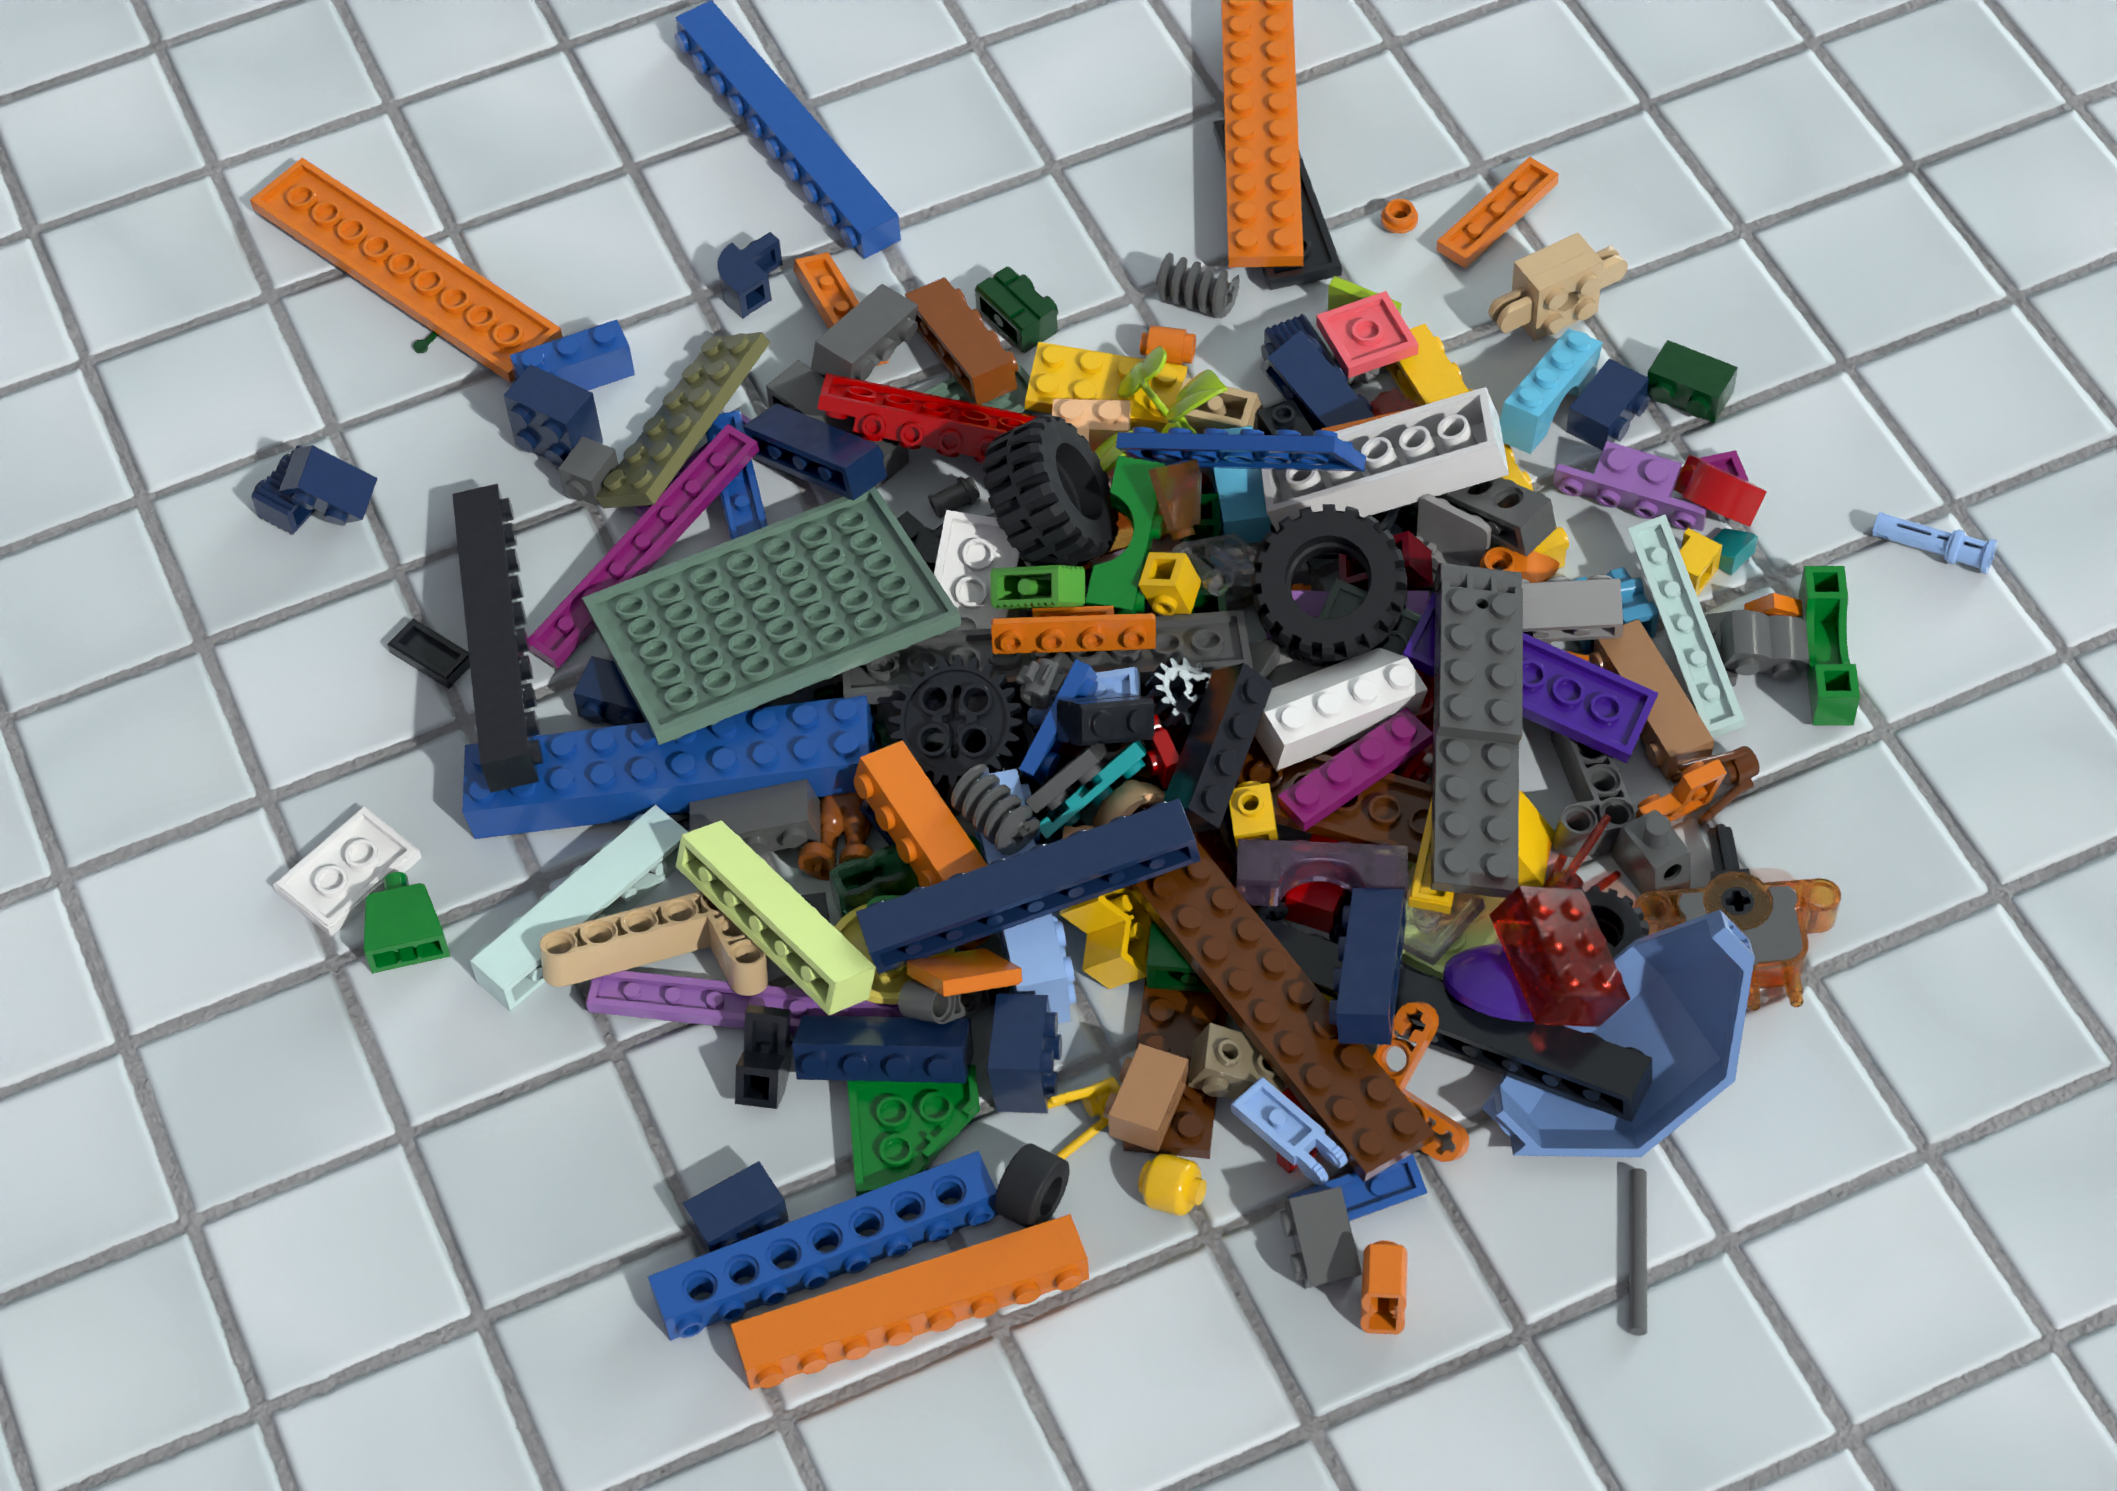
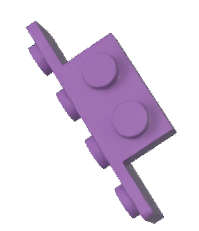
(1635, 483)

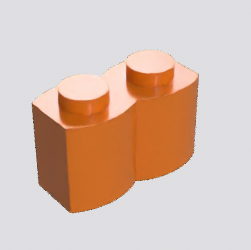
(1384, 1288)

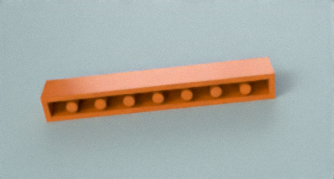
(910, 1302)

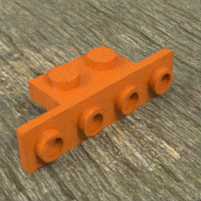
(1073, 631)

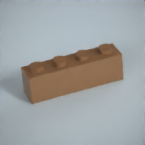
(1673, 727)

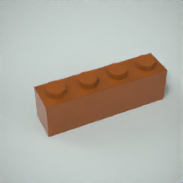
(963, 342)

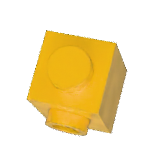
(1169, 583)
(1253, 812)

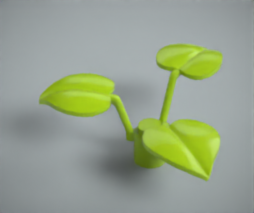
(1192, 395)

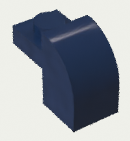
(746, 271)

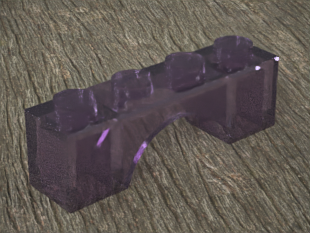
(1275, 867)

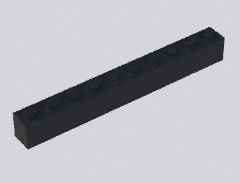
(496, 639)
(1543, 1056)

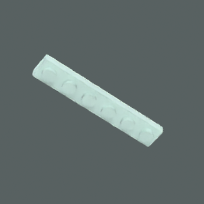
(1686, 626)

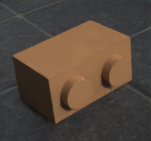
(1147, 1097)

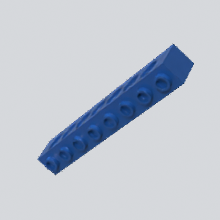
(837, 1226)

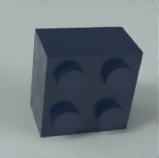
(550, 414)
(1023, 1053)

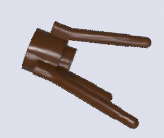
(1740, 767)

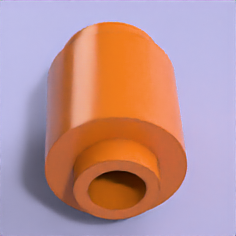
(1175, 341)

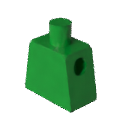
(402, 926)

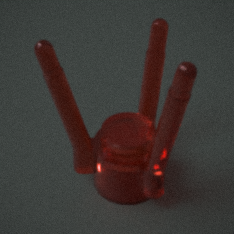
(1568, 878)

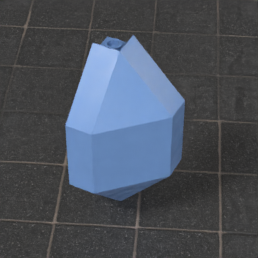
(1683, 1012)

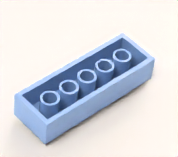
(1039, 942)

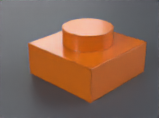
(1776, 605)

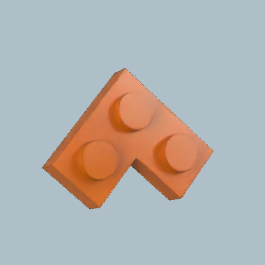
(1692, 792)

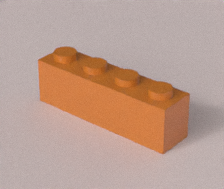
(915, 815)

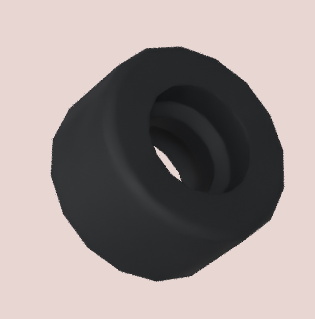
(1032, 1186)

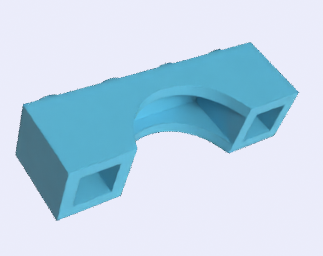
(1533, 404)

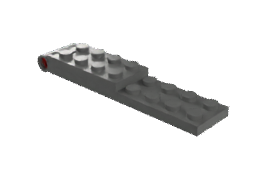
(1476, 730)

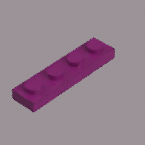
(1355, 769)

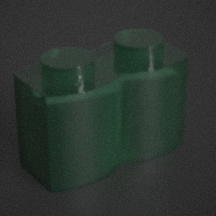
(862, 879)

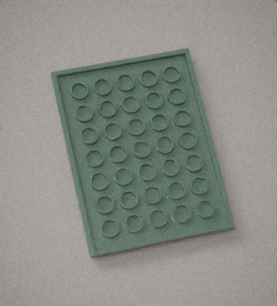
(769, 614)

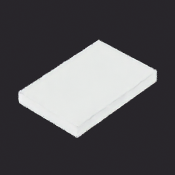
(344, 869)

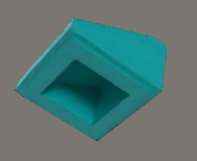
(1736, 548)

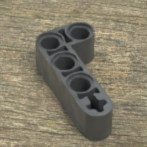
(1598, 792)

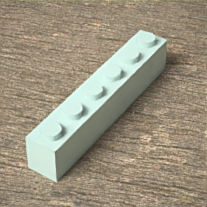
(602, 887)

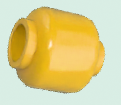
(1172, 1184)

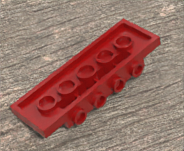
(916, 417)

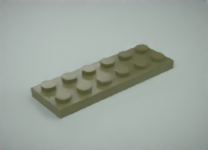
(682, 420)

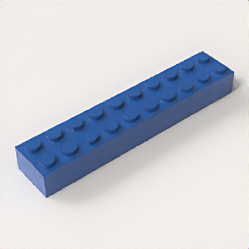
(624, 771)

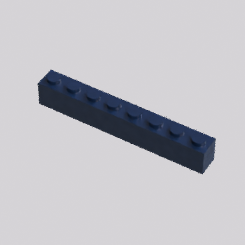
(1028, 885)

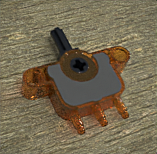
(1767, 913)

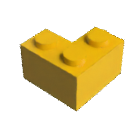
(1115, 937)

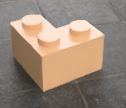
(1095, 418)

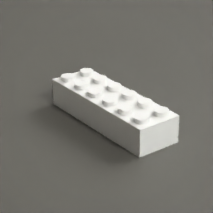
(1406, 455)

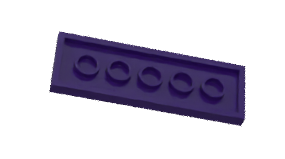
(1562, 692)

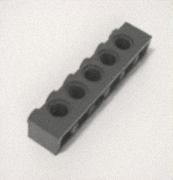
(1515, 514)

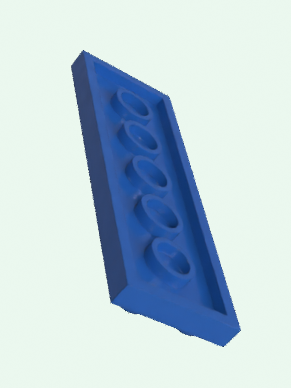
(1245, 451)

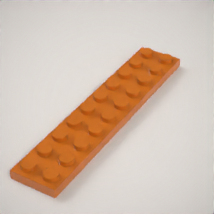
(1261, 134)
(403, 267)

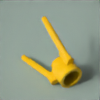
(1094, 1100)

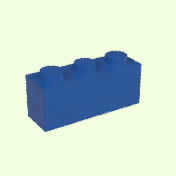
(583, 358)

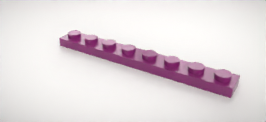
(646, 540)

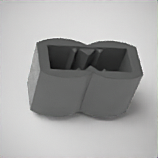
(1764, 644)

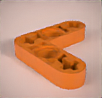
(1413, 1054)

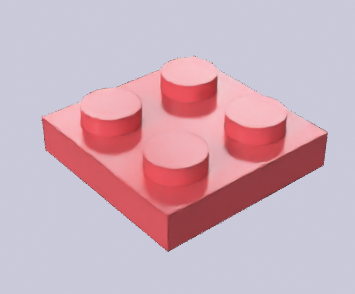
(1367, 334)

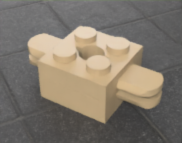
(1557, 287)

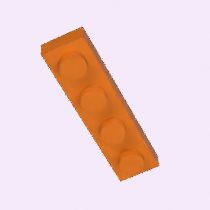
(1497, 212)
(826, 287)

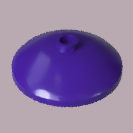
(1486, 983)

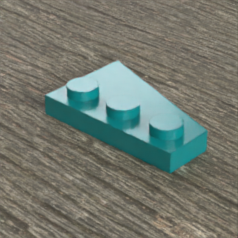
(1095, 790)

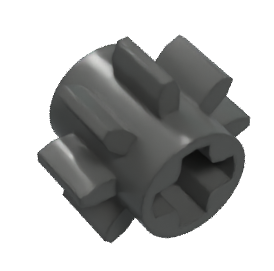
(1040, 682)

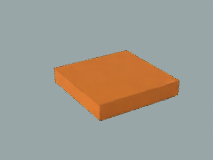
(964, 972)

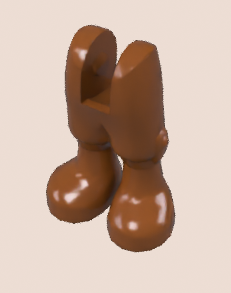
(837, 816)

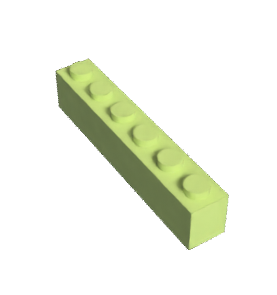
(775, 917)

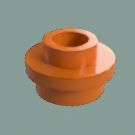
(1399, 216)

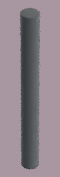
(1638, 1252)

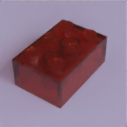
(1559, 956)

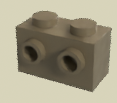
(1227, 1063)

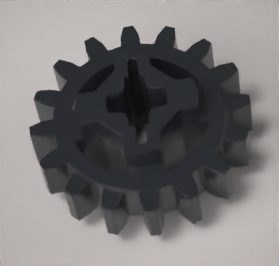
(1177, 692)

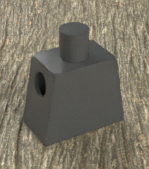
(1652, 854)

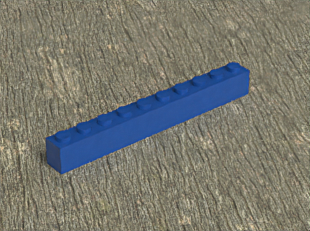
(787, 130)

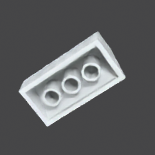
(1337, 705)

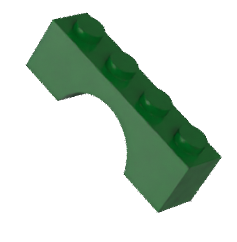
(1134, 497)
(1830, 674)

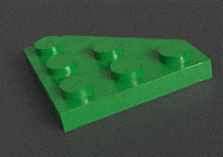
(905, 1126)

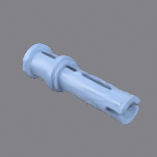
(1953, 546)

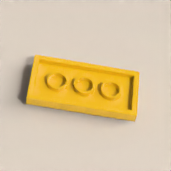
(1096, 375)

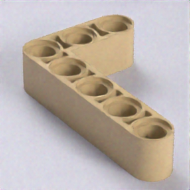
(651, 936)

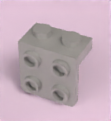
(1451, 534)

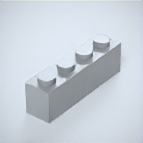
(1573, 609)

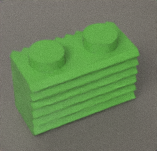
(1037, 587)

